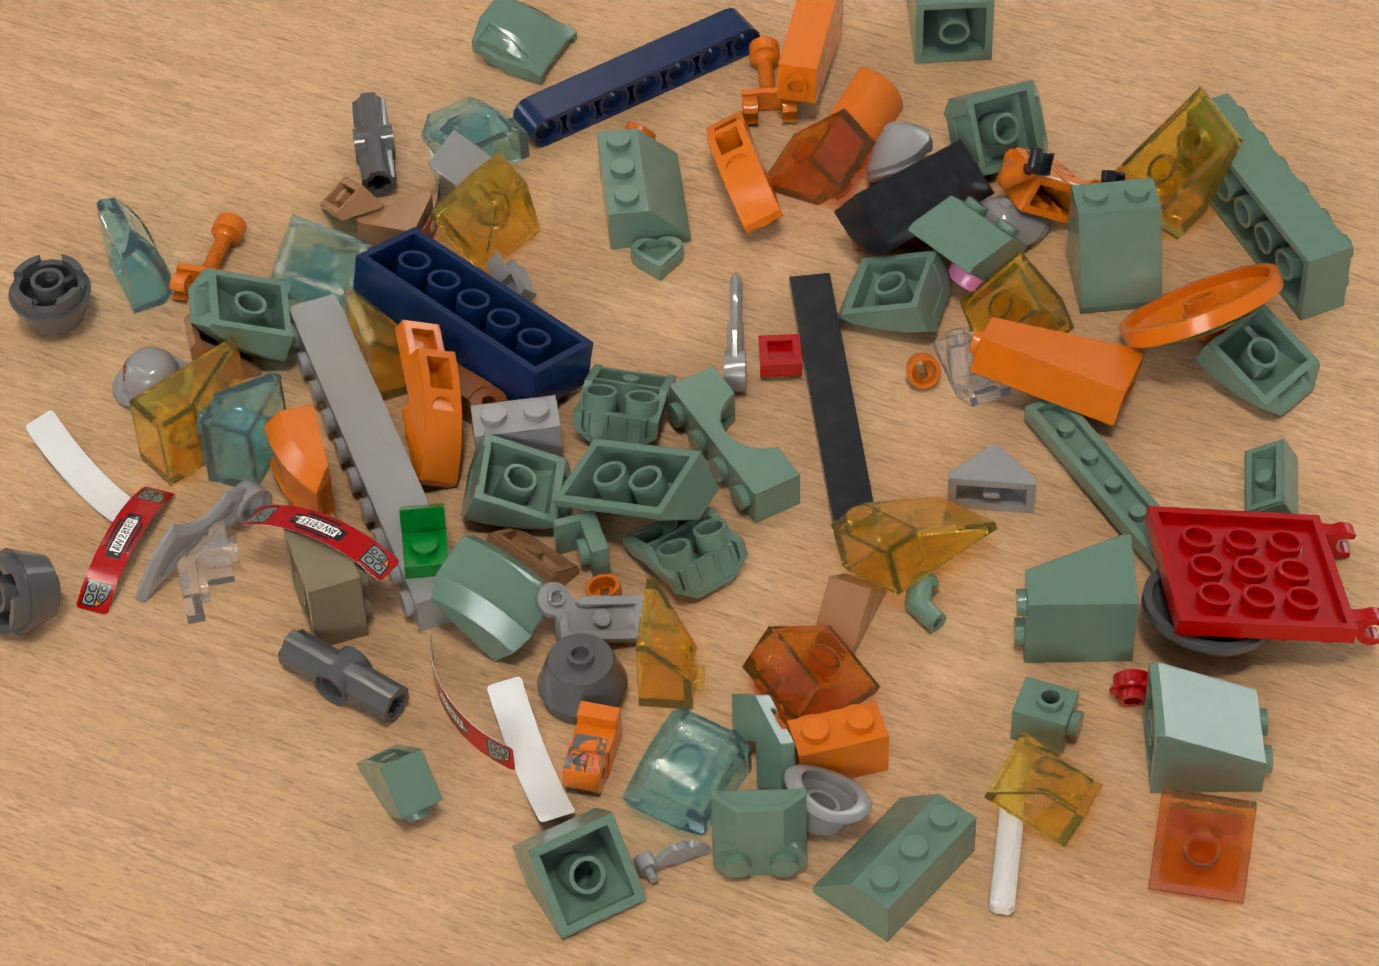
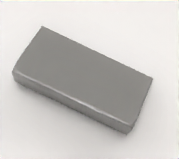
(458, 158)

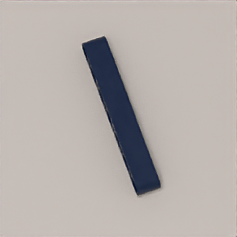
(635, 77)

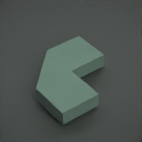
(775, 748)

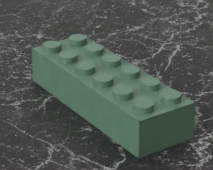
(1281, 221)

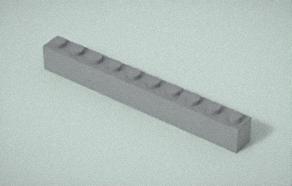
(363, 438)

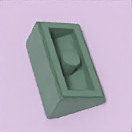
(1271, 478)

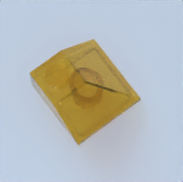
(488, 212)
(1018, 295)
(377, 343)
(665, 655)
(1044, 789)

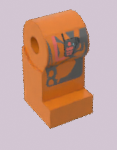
(592, 747)

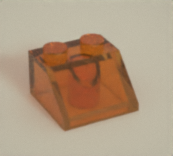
(822, 159)
(808, 671)
(1202, 845)

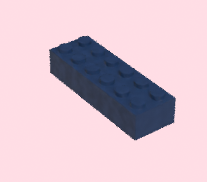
(479, 317)

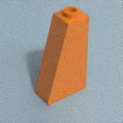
(809, 49)
(1058, 366)

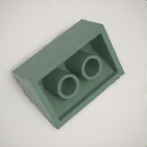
(640, 188)
(640, 481)
(900, 862)

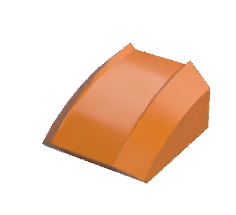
(300, 459)

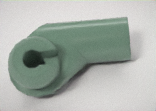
(920, 606)

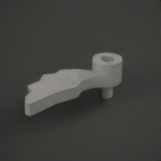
(672, 854)

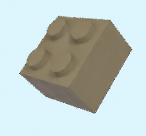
(328, 589)

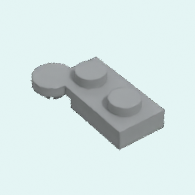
(608, 617)

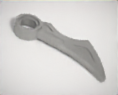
(735, 354)
(179, 538)

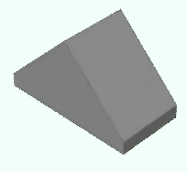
(992, 483)

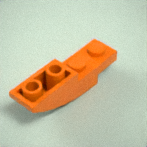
(743, 172)
(434, 404)

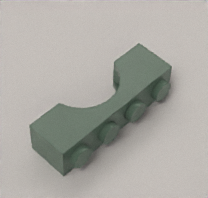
(757, 478)

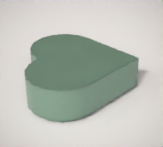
(657, 256)

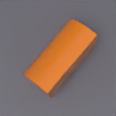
(871, 101)

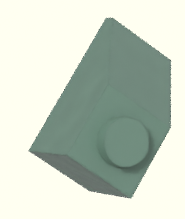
(401, 782)

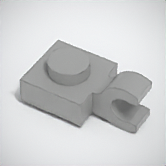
(511, 275)

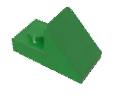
(423, 539)

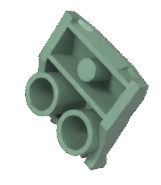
(520, 39)
(622, 405)
(690, 553)

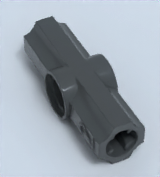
(374, 144)
(343, 675)

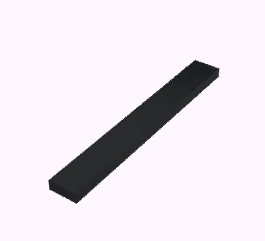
(830, 394)

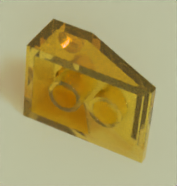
(1186, 160)
(169, 411)
(906, 538)

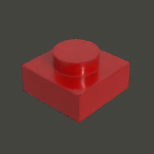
(780, 355)

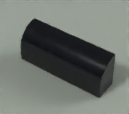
(884, 212)

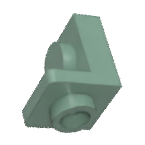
(584, 535)

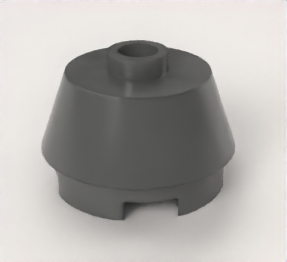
(50, 294)
(26, 591)
(580, 670)

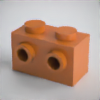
(843, 740)

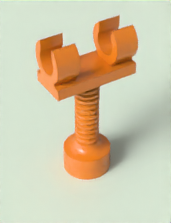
(764, 55)
(227, 231)

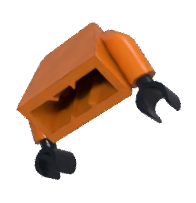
(1042, 183)

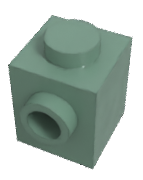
(1047, 713)

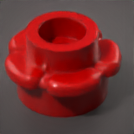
(1129, 687)

